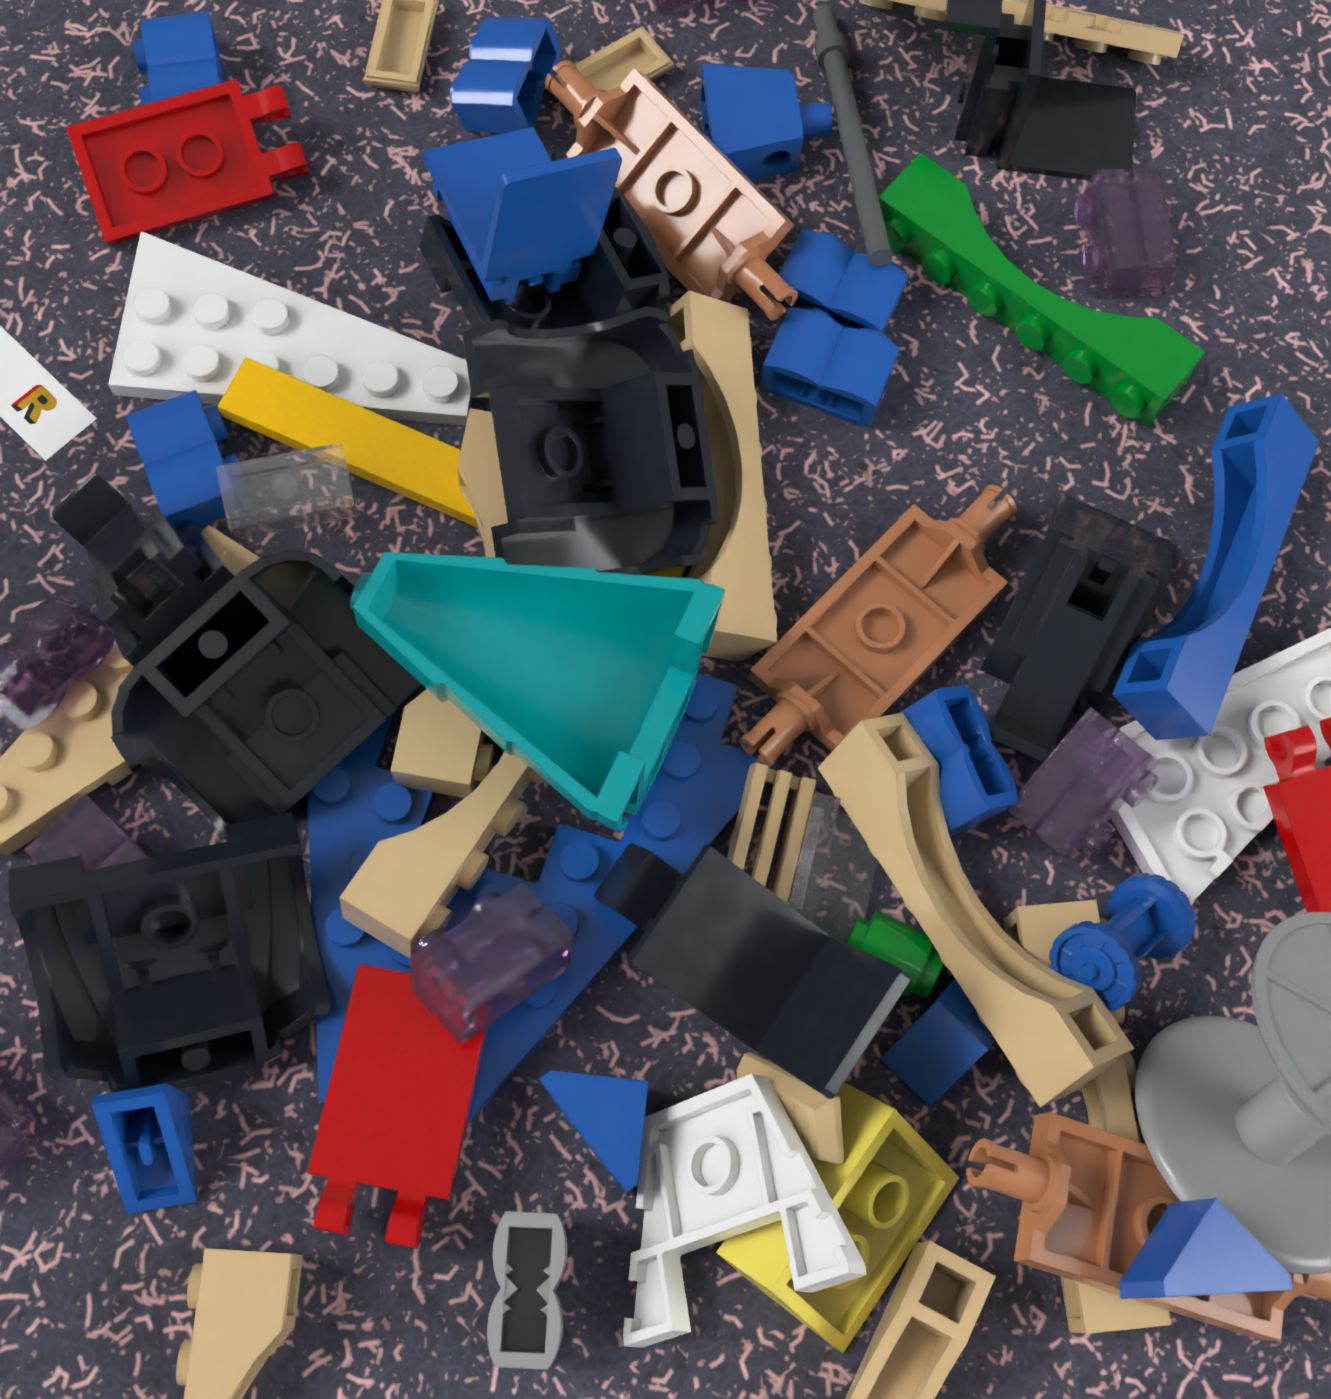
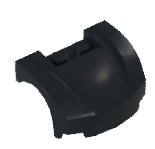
(614, 281)
(172, 959)

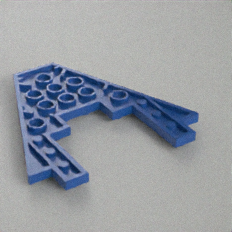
(360, 805)

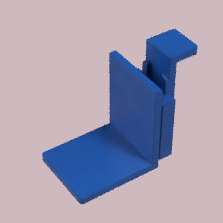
(521, 209)

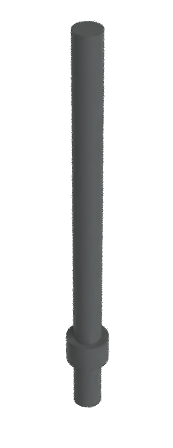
(833, 57)

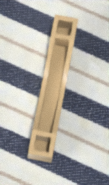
(738, 544)
(436, 741)
(414, 875)
(1043, 1022)
(1108, 1109)
(241, 1317)
(922, 1326)

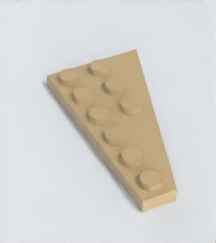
(1090, 29)
(73, 746)

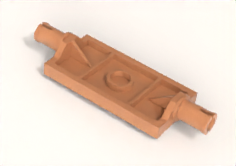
(692, 198)
(879, 627)
(1092, 1208)

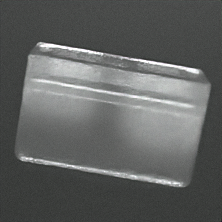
(287, 491)
(832, 870)

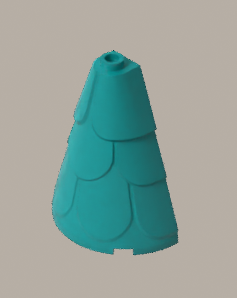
(550, 662)

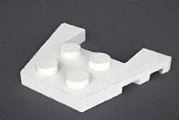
(717, 1172)

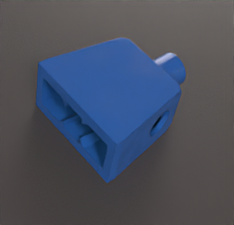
(758, 118)

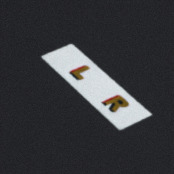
(36, 402)

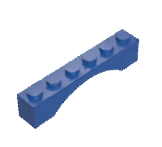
(1183, 670)

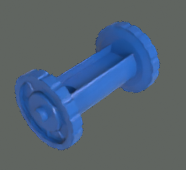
(1144, 920)

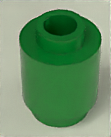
(900, 946)

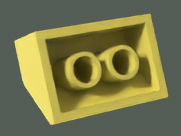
(884, 1197)

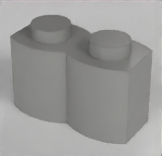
(526, 1312)

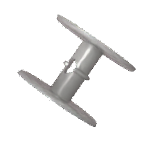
(1249, 1105)

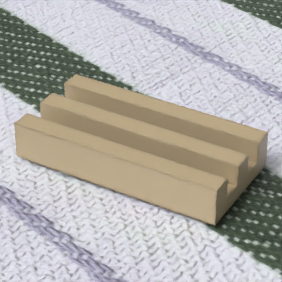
(794, 830)

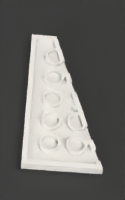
(198, 319)
(1213, 785)

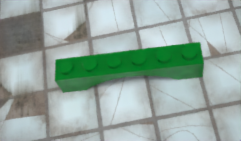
(1124, 358)

